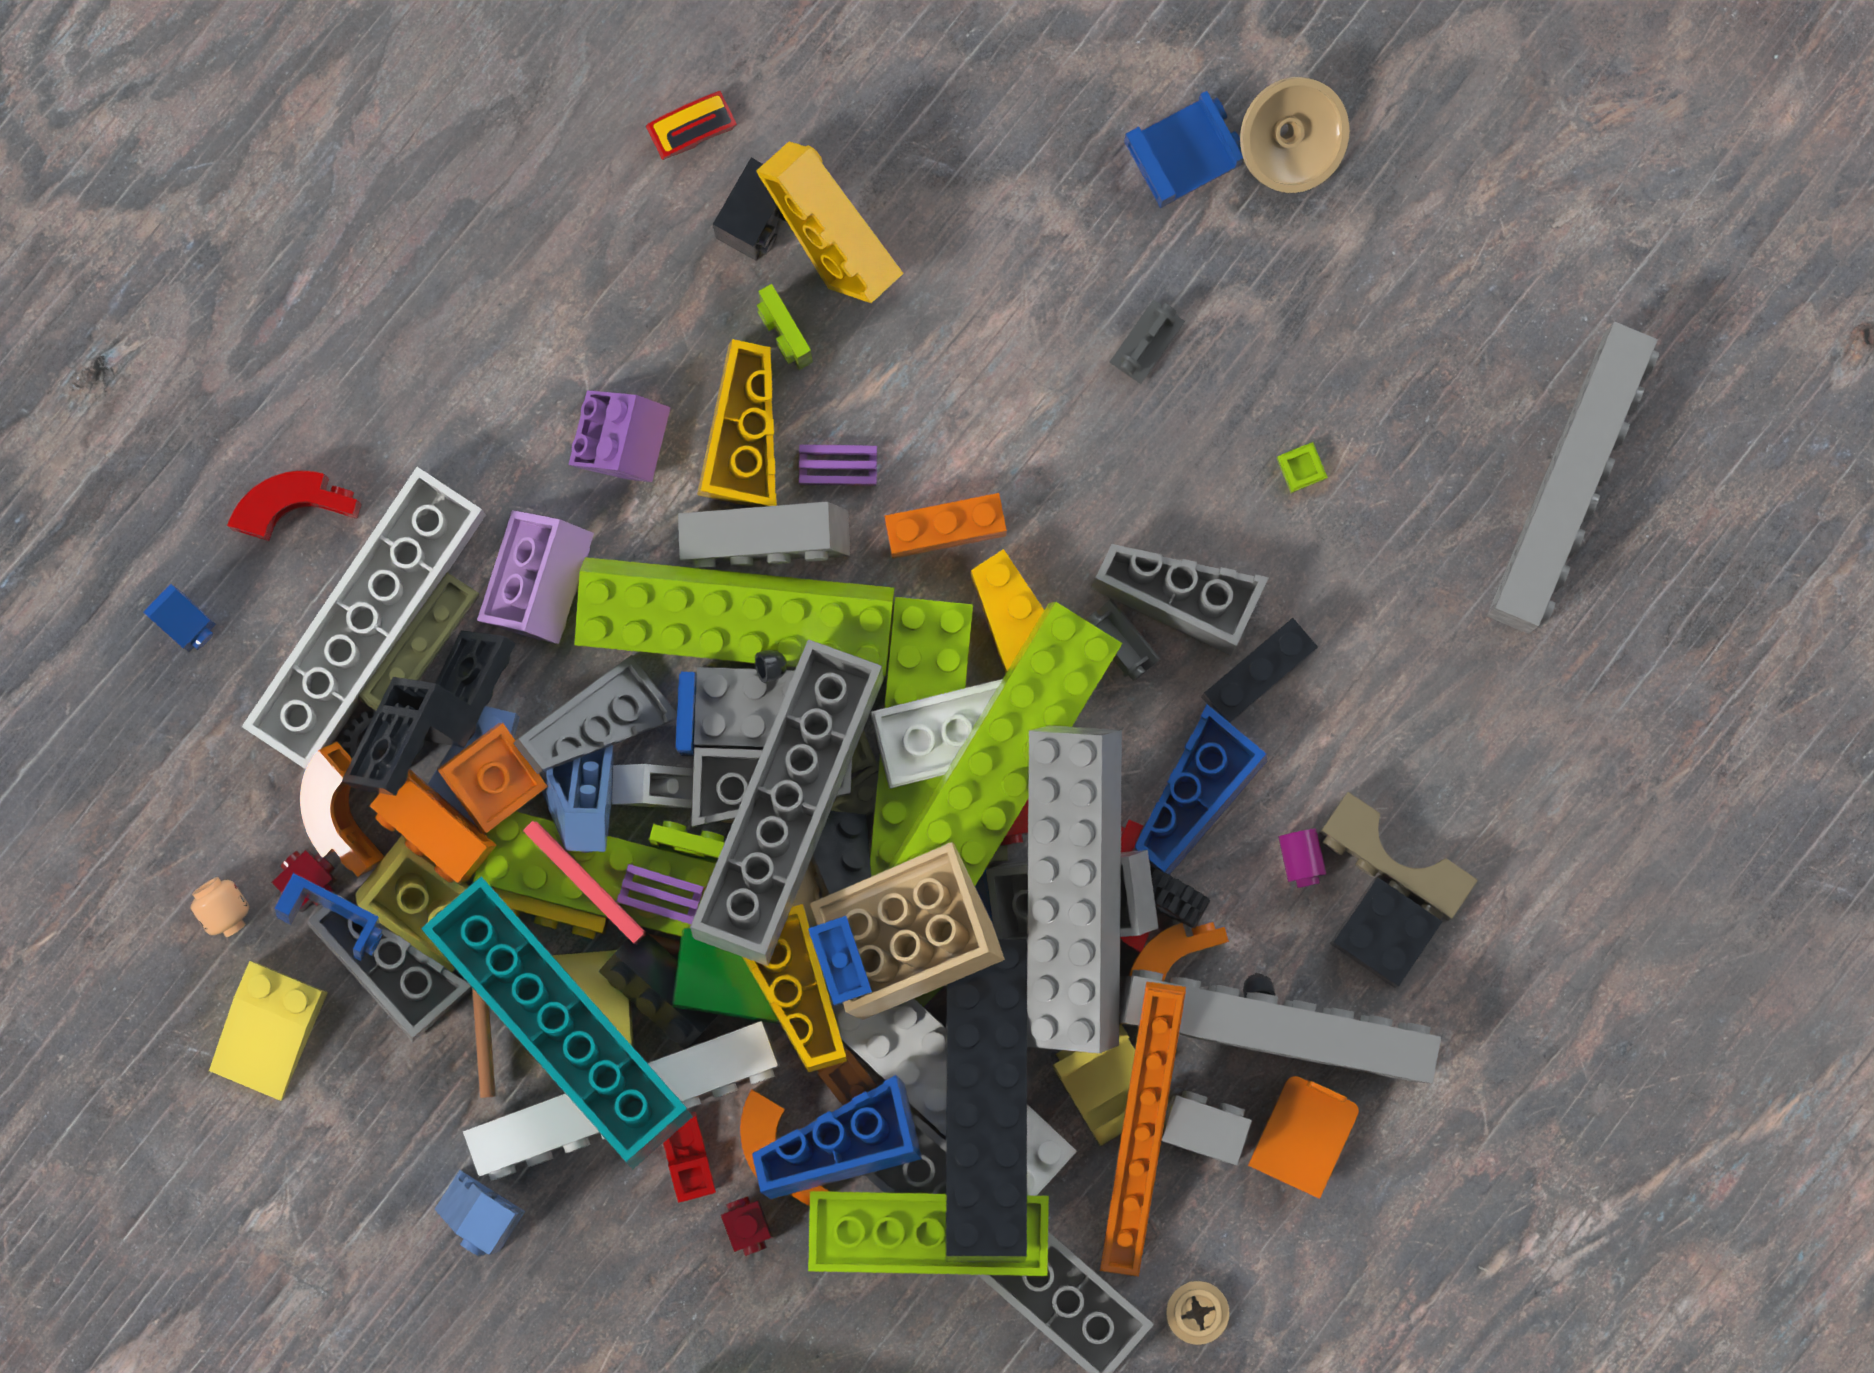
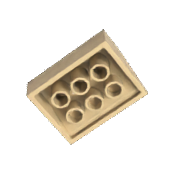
(914, 928)

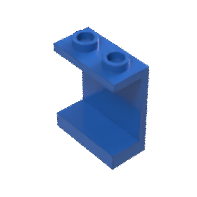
(1185, 150)
(300, 888)
(840, 960)

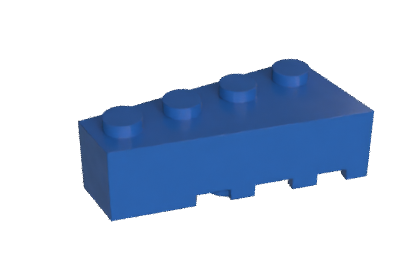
(1201, 787)
(853, 1140)

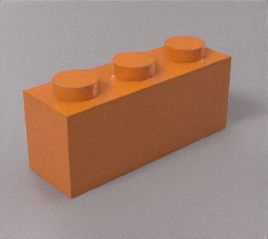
(945, 525)
(434, 829)

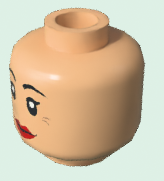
(219, 907)

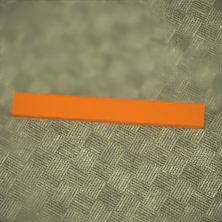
(1142, 1128)

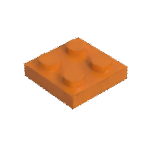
(492, 778)

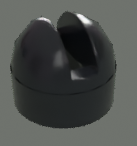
(770, 665)
(1259, 984)

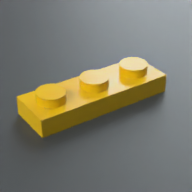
(550, 914)

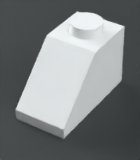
(652, 786)

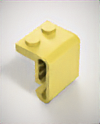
(1099, 1085)

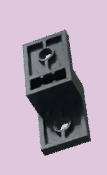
(429, 712)

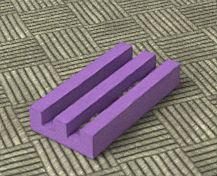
(870, 465)
(627, 885)

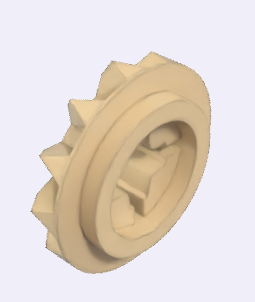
(1214, 1322)

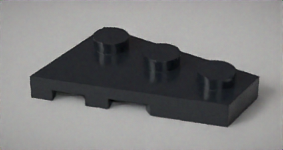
(842, 852)

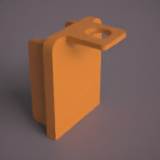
(1304, 1135)

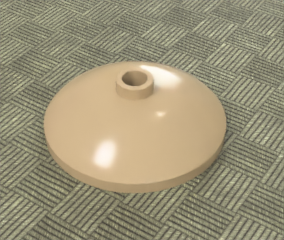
(1314, 137)

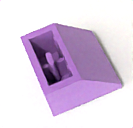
(619, 435)

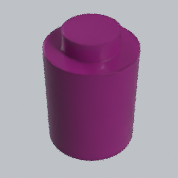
(1302, 857)

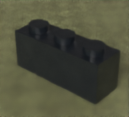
(1260, 671)
(648, 979)

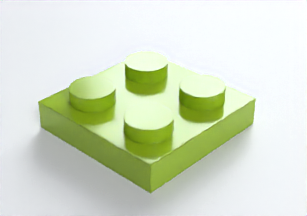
(790, 340)
(675, 839)

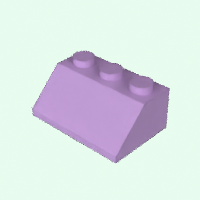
(535, 576)

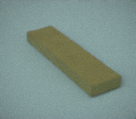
(422, 638)

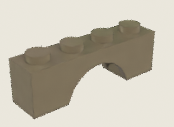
(1355, 830)

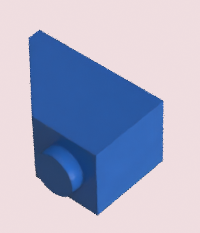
(181, 619)

